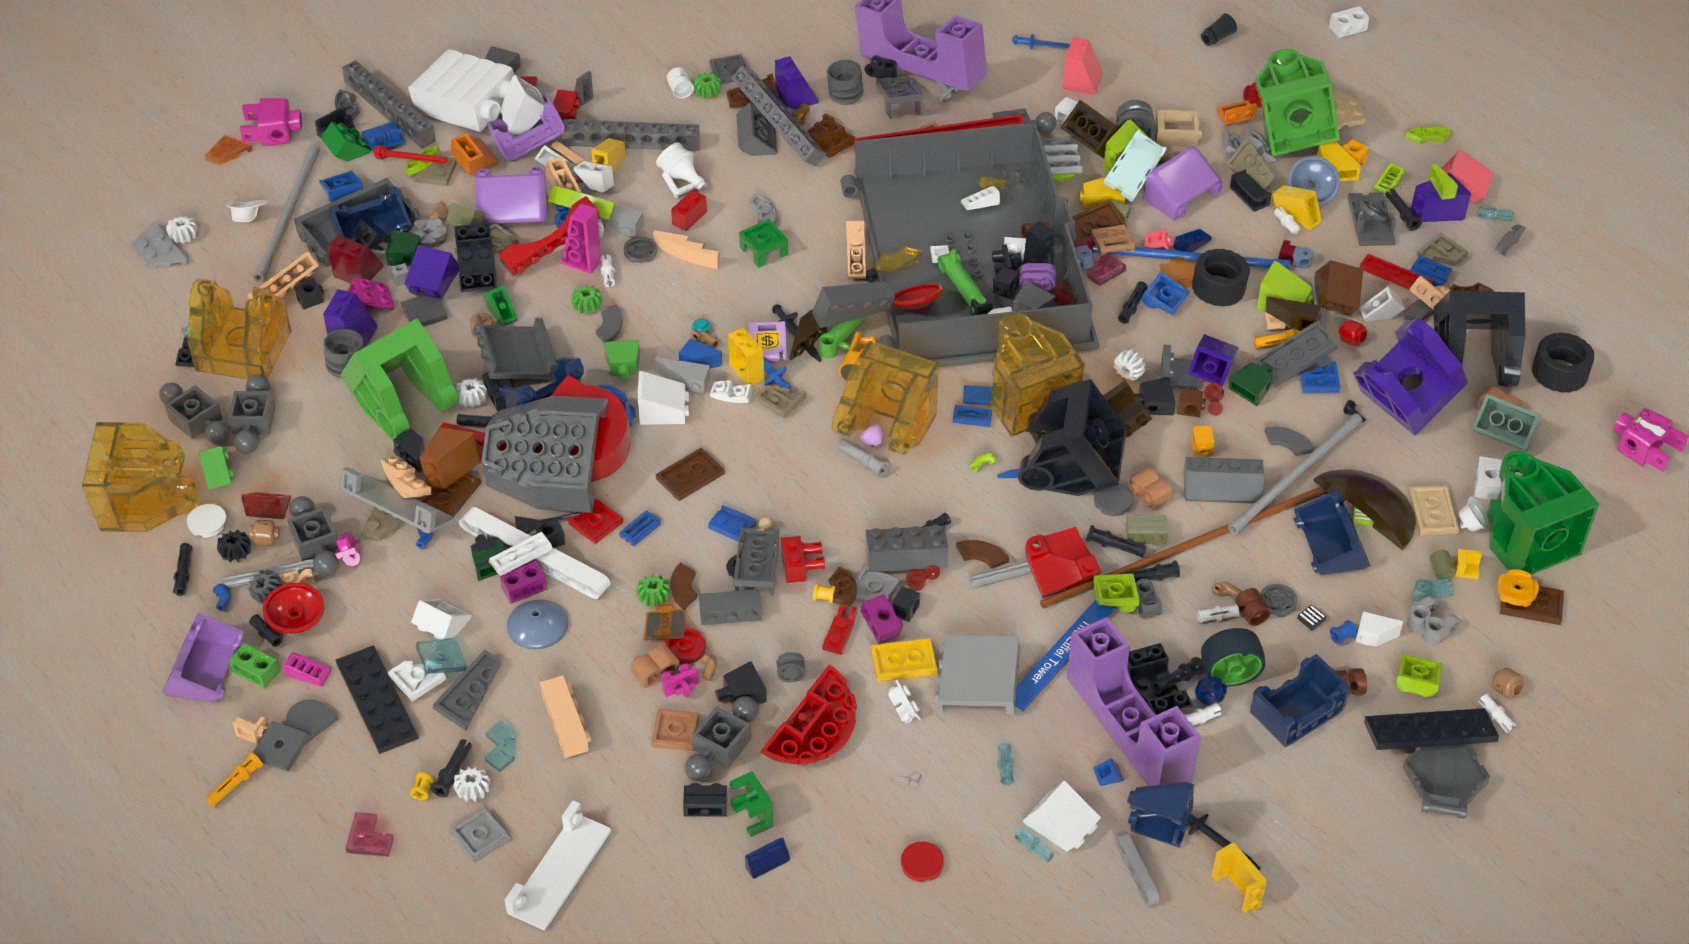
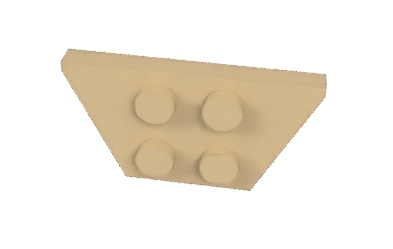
(1348, 109)

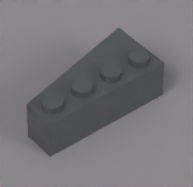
(851, 302)

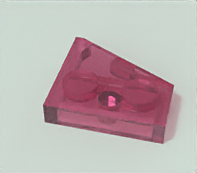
(1105, 269)

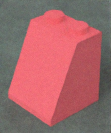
(1082, 68)
(1470, 174)

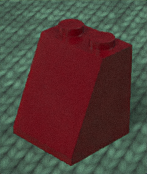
(352, 260)

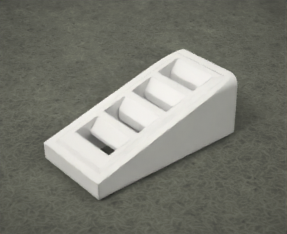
(984, 198)

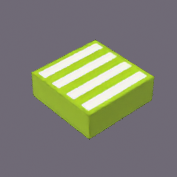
(1360, 518)

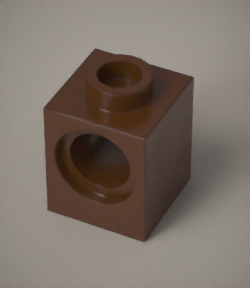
(1191, 402)

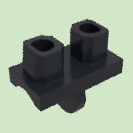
(1012, 261)

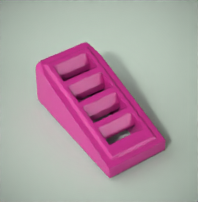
(296, 662)

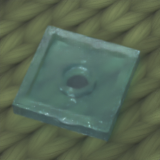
(441, 656)

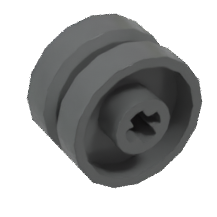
(1139, 113)

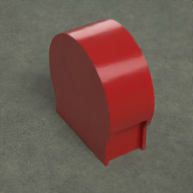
(613, 432)

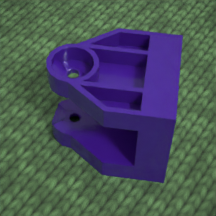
(1418, 353)

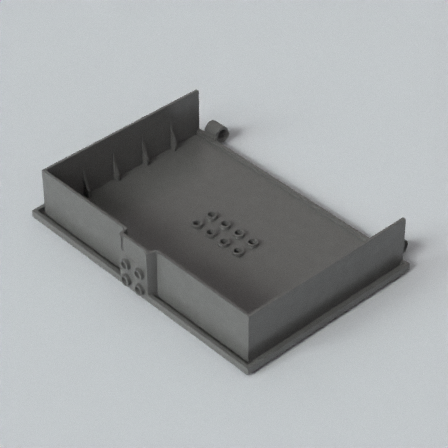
(913, 199)

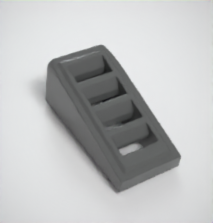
(584, 87)

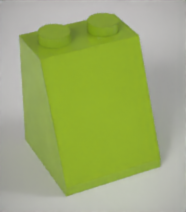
(1118, 143)
(1284, 285)

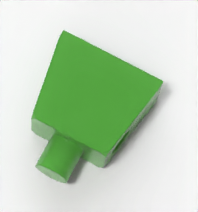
(622, 357)

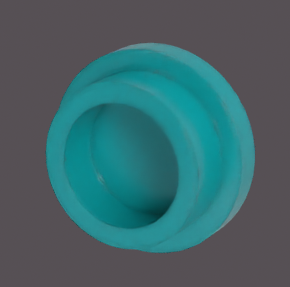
(701, 325)

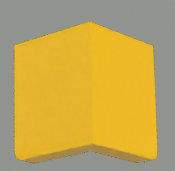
(1467, 563)

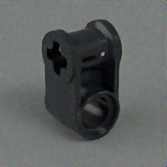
(882, 67)

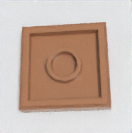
(674, 729)

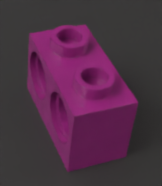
(523, 582)

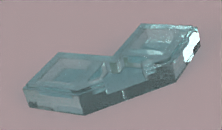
(505, 740)

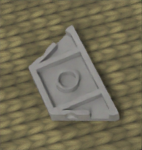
(157, 249)

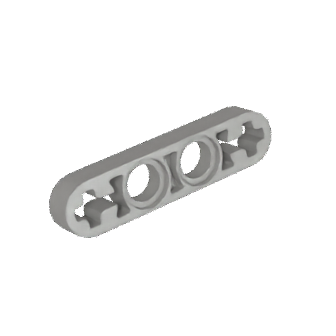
(1137, 869)

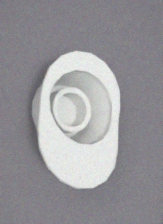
(245, 210)
(1473, 515)

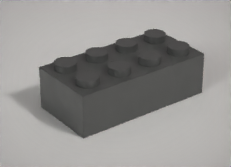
(906, 548)

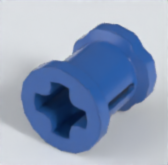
(1343, 632)

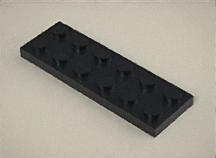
(376, 699)
(1431, 729)

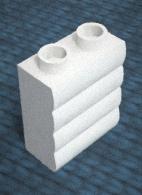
(461, 90)

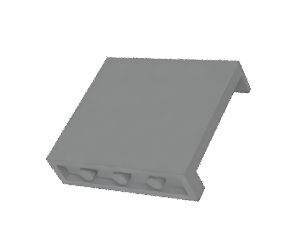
(978, 671)

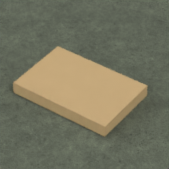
(1433, 510)

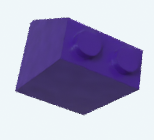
(791, 84)
(1432, 208)
(431, 272)
(348, 312)
(1213, 360)

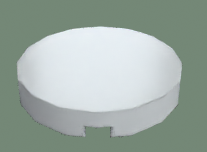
(206, 520)

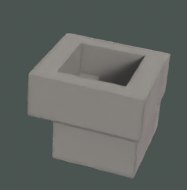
(399, 274)

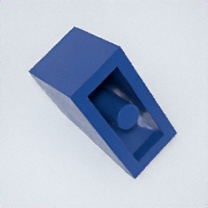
(701, 354)

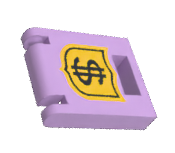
(771, 341)

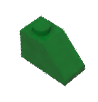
(500, 305)

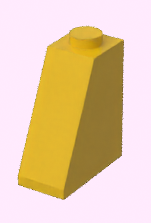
(609, 153)
(1344, 163)
(1097, 192)
(1300, 204)

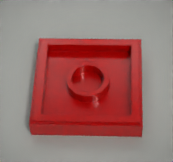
(596, 524)

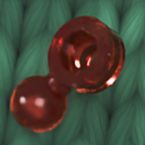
(1062, 294)
(1215, 407)
(931, 572)

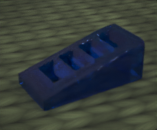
(1190, 242)

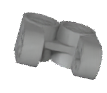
(1432, 628)

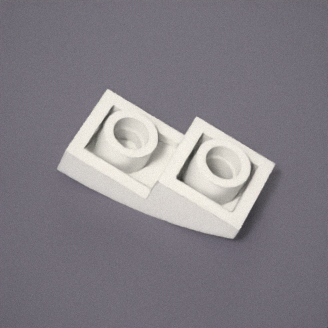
(732, 393)

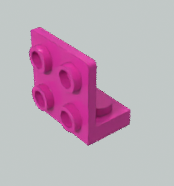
(372, 293)

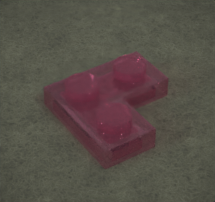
(363, 838)

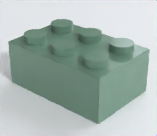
(1506, 422)

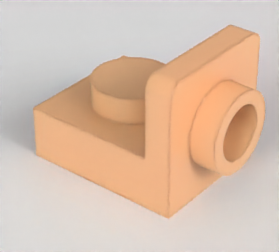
(249, 731)

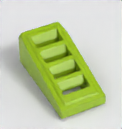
(1391, 169)
(1442, 182)

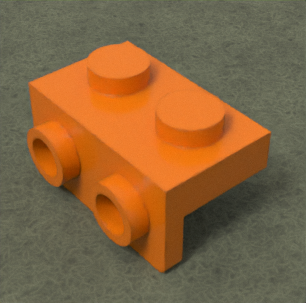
(1237, 112)

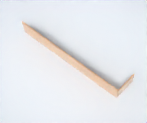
(566, 152)

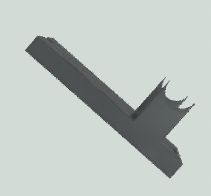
(899, 90)
(1368, 229)
(1299, 353)
(756, 563)

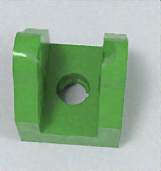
(1296, 102)
(420, 360)

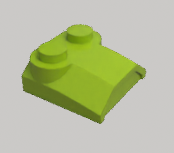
(1116, 591)
(1418, 675)

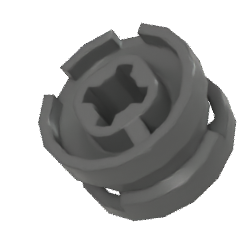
(790, 666)

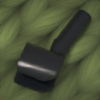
(870, 275)
(1350, 409)

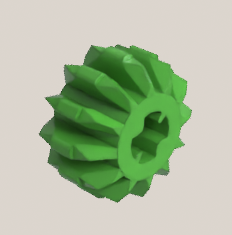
(707, 85)
(586, 299)
(653, 590)

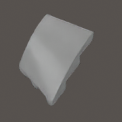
(1233, 141)

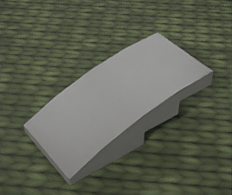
(1062, 154)

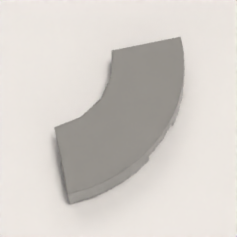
(763, 208)

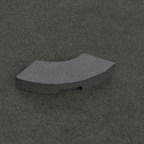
(345, 99)
(1509, 239)
(1418, 310)
(612, 324)
(1289, 439)

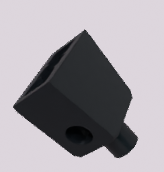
(1157, 396)
(742, 682)

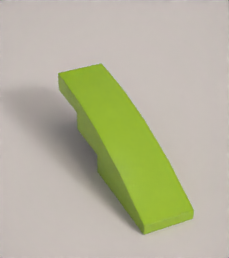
(567, 197)

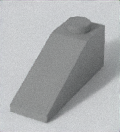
(625, 221)
(693, 375)

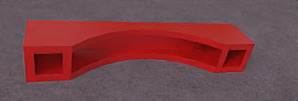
(520, 256)

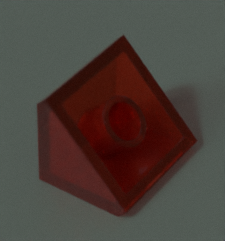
(265, 505)

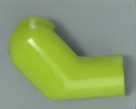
(1062, 177)
(980, 459)

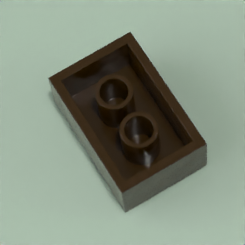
(1089, 127)

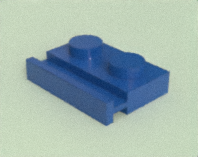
(1431, 270)
(729, 522)

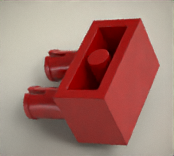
(794, 559)

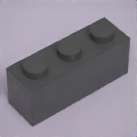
(730, 607)

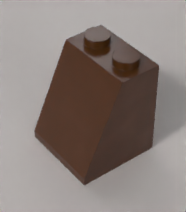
(1339, 287)

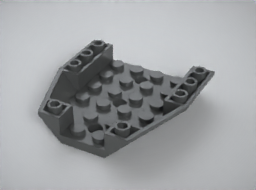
(553, 476)

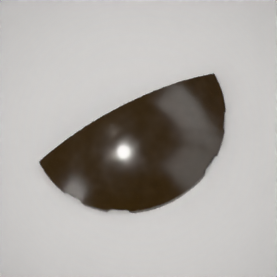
(1375, 499)

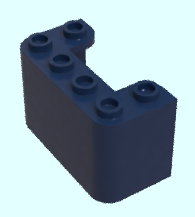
(1302, 702)

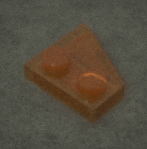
(226, 149)

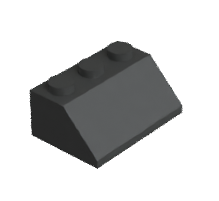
(755, 132)

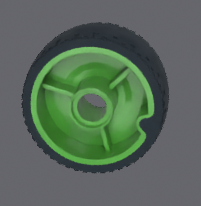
(1233, 656)

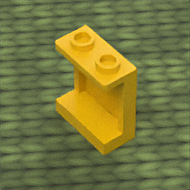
(1235, 865)

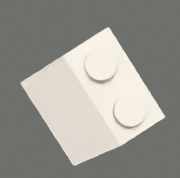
(439, 618)

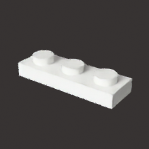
(520, 554)

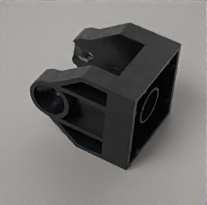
(1486, 310)
(1080, 443)

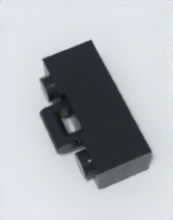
(1039, 244)

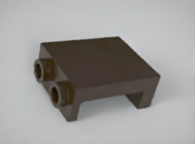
(1128, 407)

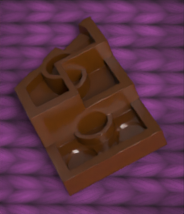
(831, 136)

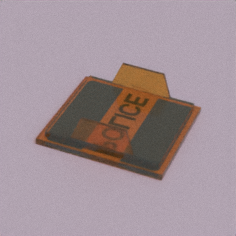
(1179, 271)
(665, 623)

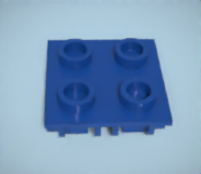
(384, 135)

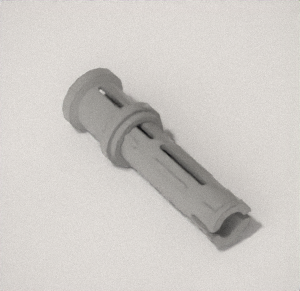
(869, 460)

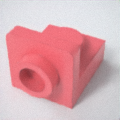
(1158, 239)

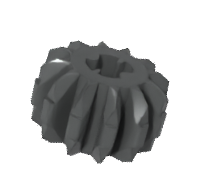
(264, 584)

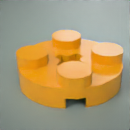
(1508, 592)

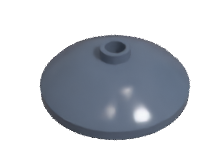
(1319, 173)
(537, 624)

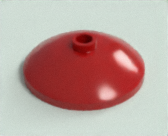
(917, 297)
(293, 600)

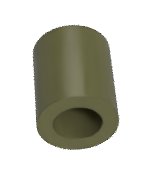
(1123, 209)
(1442, 565)

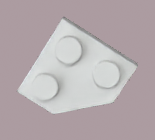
(414, 680)

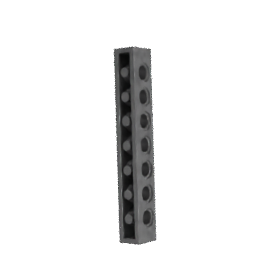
(389, 104)
(778, 116)
(634, 134)

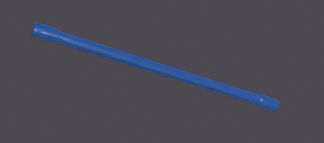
(1192, 256)

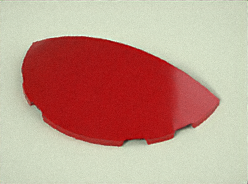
(818, 724)

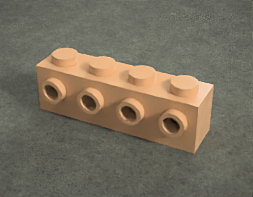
(290, 275)
(564, 716)

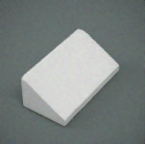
(547, 154)

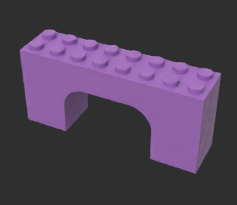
(952, 59)
(1158, 746)

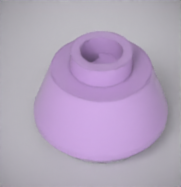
(872, 435)

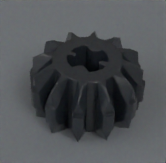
(234, 545)

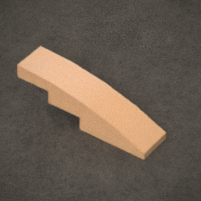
(686, 250)

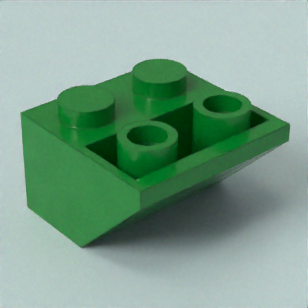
(345, 142)

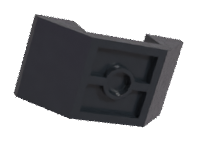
(475, 257)
(1148, 666)

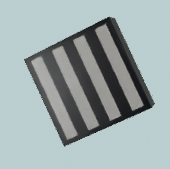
(1311, 617)

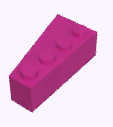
(583, 240)

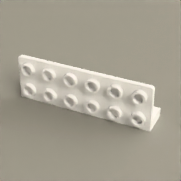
(558, 870)

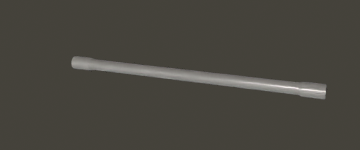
(262, 268)
(1242, 520)

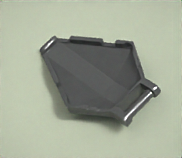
(1446, 777)

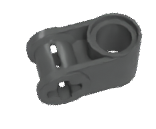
(1148, 600)

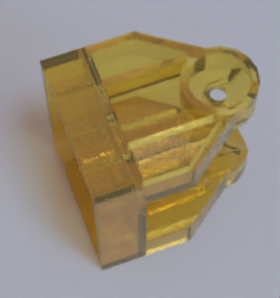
(218, 325)
(1029, 369)
(871, 391)
(130, 483)

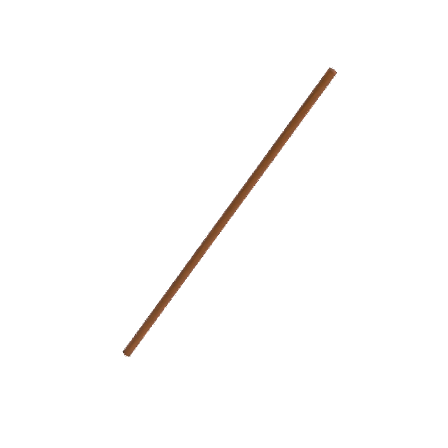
(1183, 546)

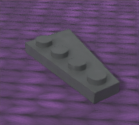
(466, 693)

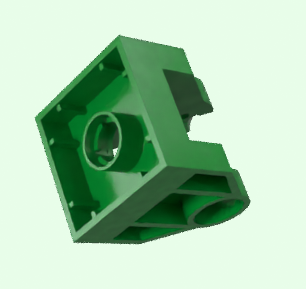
(1540, 514)

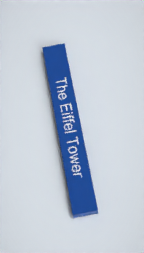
(1056, 657)

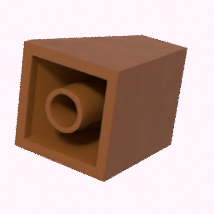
(449, 457)

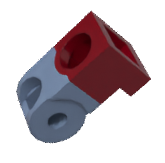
(1084, 252)
(1298, 256)

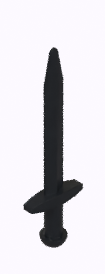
(791, 326)
(1199, 824)

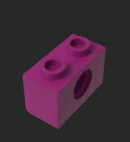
(881, 629)

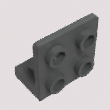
(1177, 370)

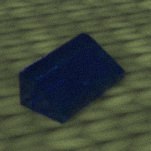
(767, 858)

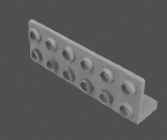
(389, 500)

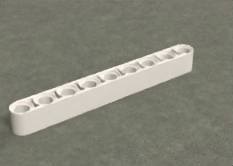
(552, 562)

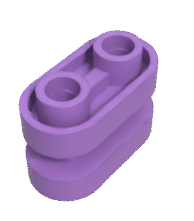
(1038, 274)

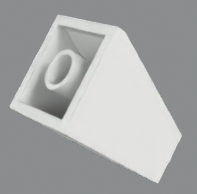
(521, 106)
(661, 400)
(1063, 817)

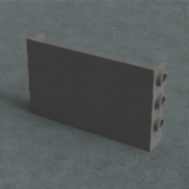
(316, 228)

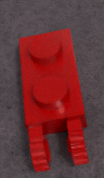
(840, 630)

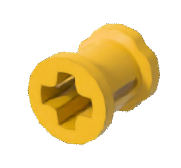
(824, 593)
(421, 786)

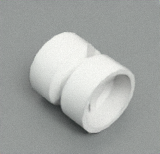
(680, 82)

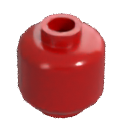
(1353, 333)

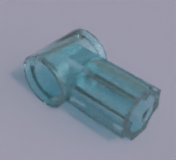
(1436, 588)

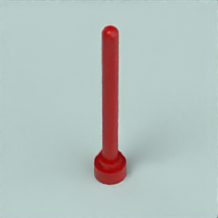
(382, 152)

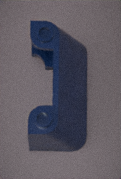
(386, 212)
(525, 394)
(1331, 535)
(1162, 811)

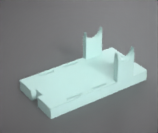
(1139, 158)

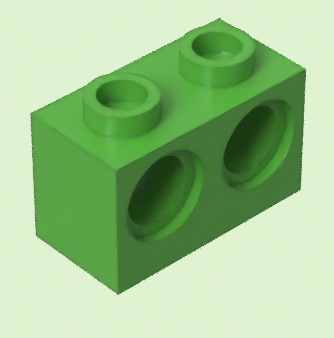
(254, 665)

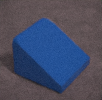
(1108, 772)

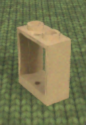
(1177, 137)

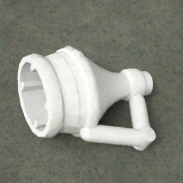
(679, 164)

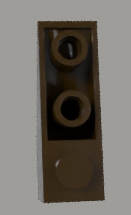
(1294, 313)
(806, 335)

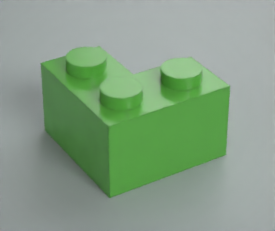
(215, 467)

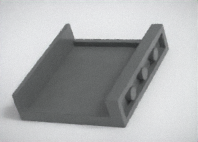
(516, 351)

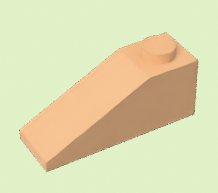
(560, 174)

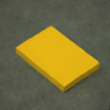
(904, 659)

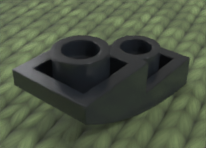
(184, 355)

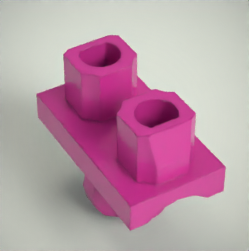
(348, 549)
(681, 682)

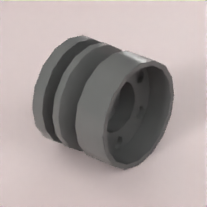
(845, 81)
(339, 348)

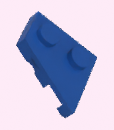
(1321, 380)

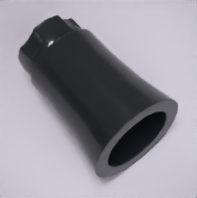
(1221, 28)

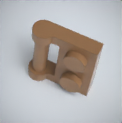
(1112, 235)

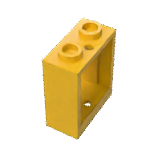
(746, 355)

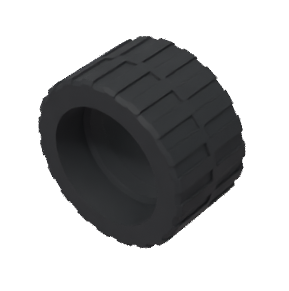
(1220, 291)
(1567, 348)

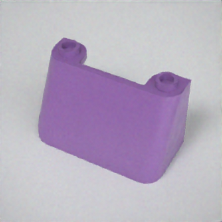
(544, 130)
(1180, 181)
(512, 196)
(203, 660)

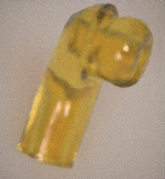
(992, 181)

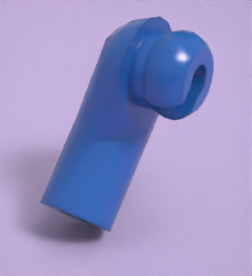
(424, 539)

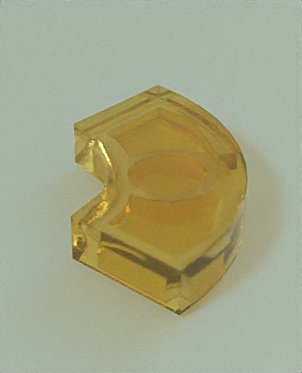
(902, 258)

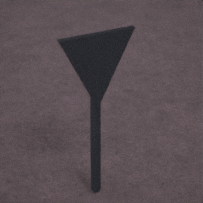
(528, 524)

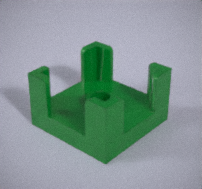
(762, 240)
(754, 801)

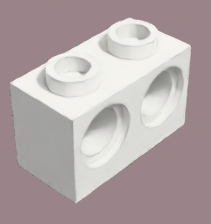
(1349, 22)

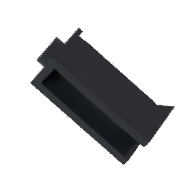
(1249, 191)

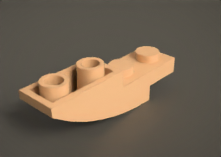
(855, 249)
(403, 478)

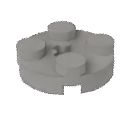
(434, 227)

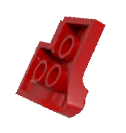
(1060, 561)

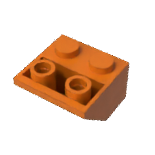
(472, 153)

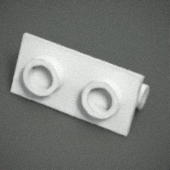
(909, 708)

